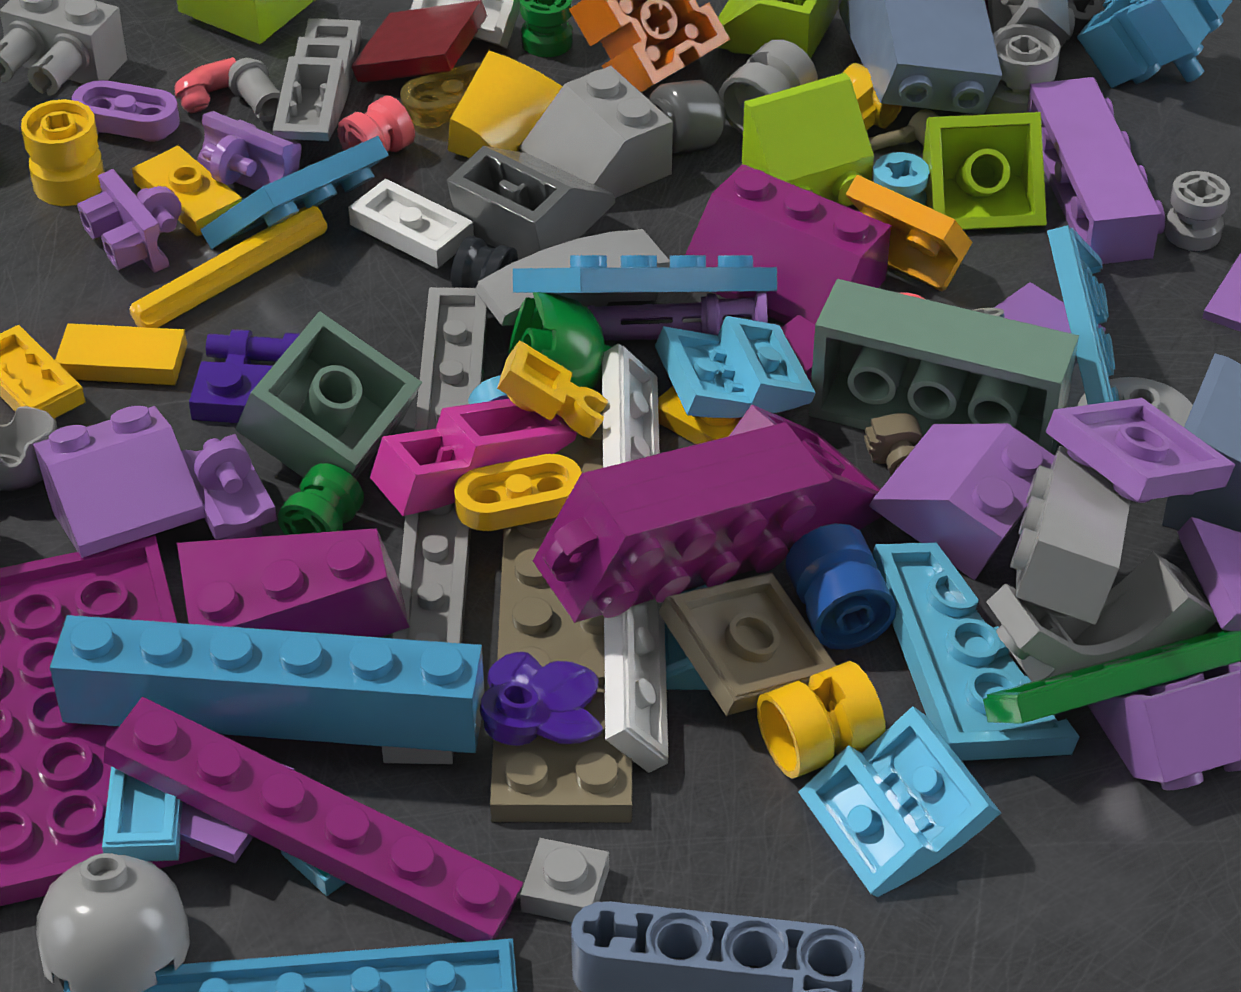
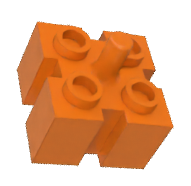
(649, 36)

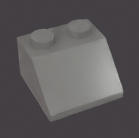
(604, 134)

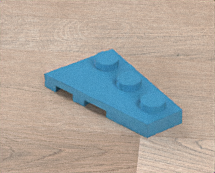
(307, 186)

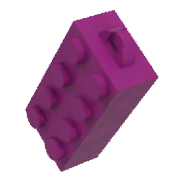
(679, 521)

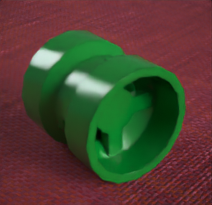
(546, 27)
(324, 502)

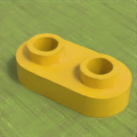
(515, 491)

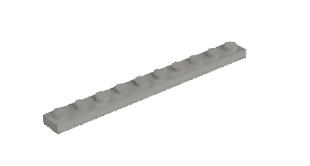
(436, 540)

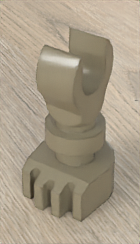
(892, 439)

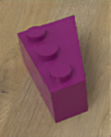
(295, 583)

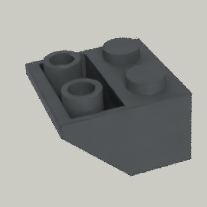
(524, 200)

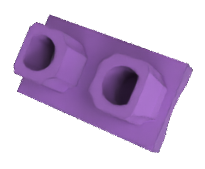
(245, 154)
(130, 222)
(230, 489)

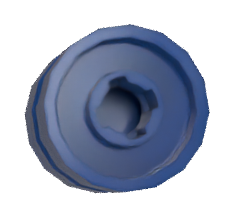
(840, 586)

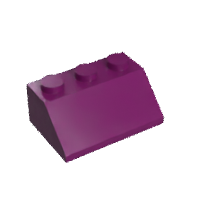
(796, 232)

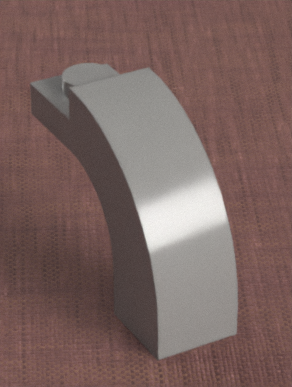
(1140, 613)

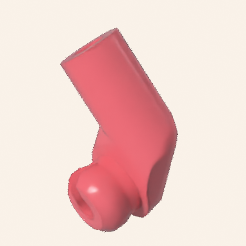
(196, 85)

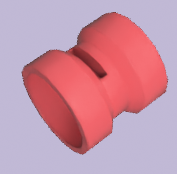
(383, 119)

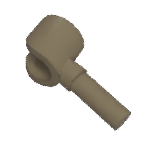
(906, 134)

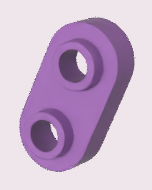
(130, 109)

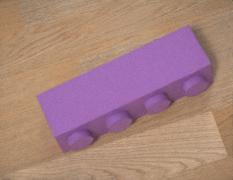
(1095, 172)

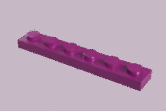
(313, 822)

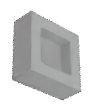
(563, 879)

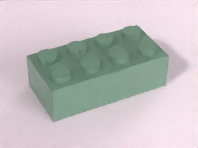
(937, 362)

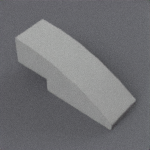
(497, 288)

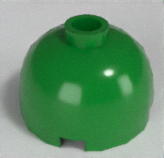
(564, 333)

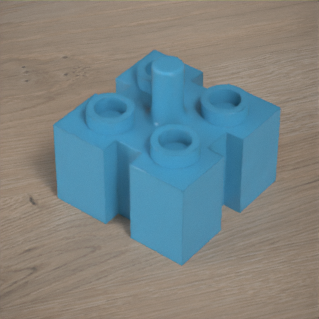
(1142, 35)

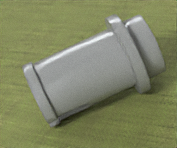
(251, 81)

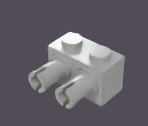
(61, 41)

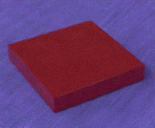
(419, 41)

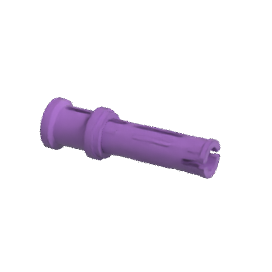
(710, 310)

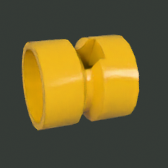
(63, 151)
(815, 721)

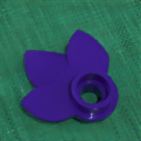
(539, 701)

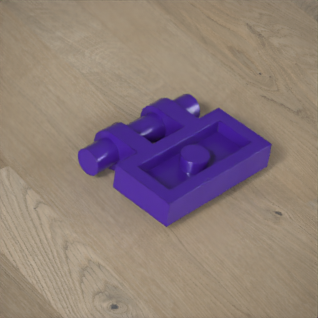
(225, 386)

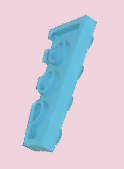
(959, 658)

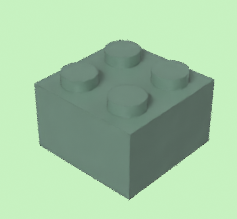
(327, 401)

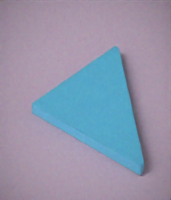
(1085, 309)

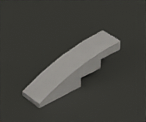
(318, 80)

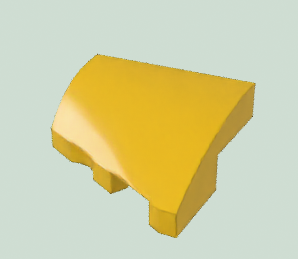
(499, 106)

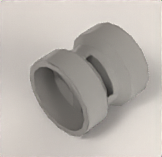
(1199, 201)

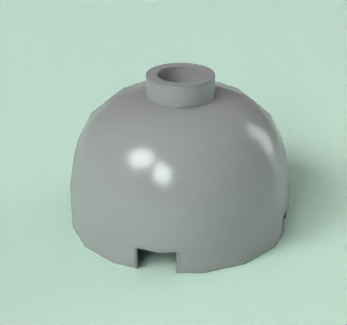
(111, 925)

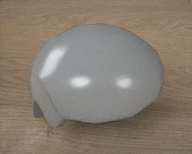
(17, 454)

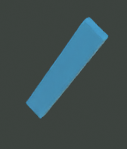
(424, 968)

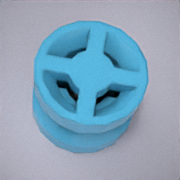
(903, 174)

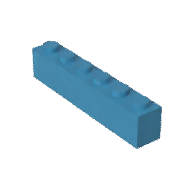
(273, 682)

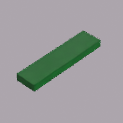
(1113, 677)

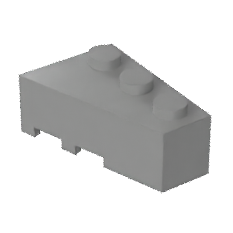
(1070, 539)

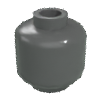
(695, 113)

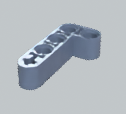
(634, 945)

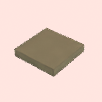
(744, 639)

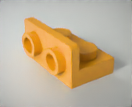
(921, 239)

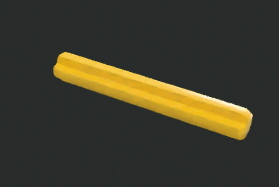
(228, 268)

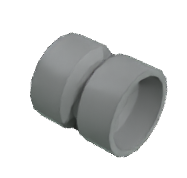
(1025, 57)
(769, 70)

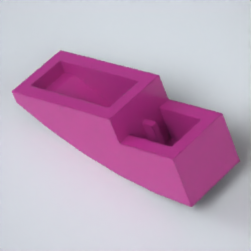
(423, 466)

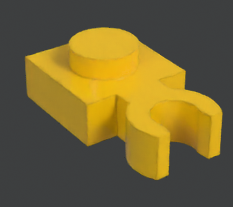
(545, 387)

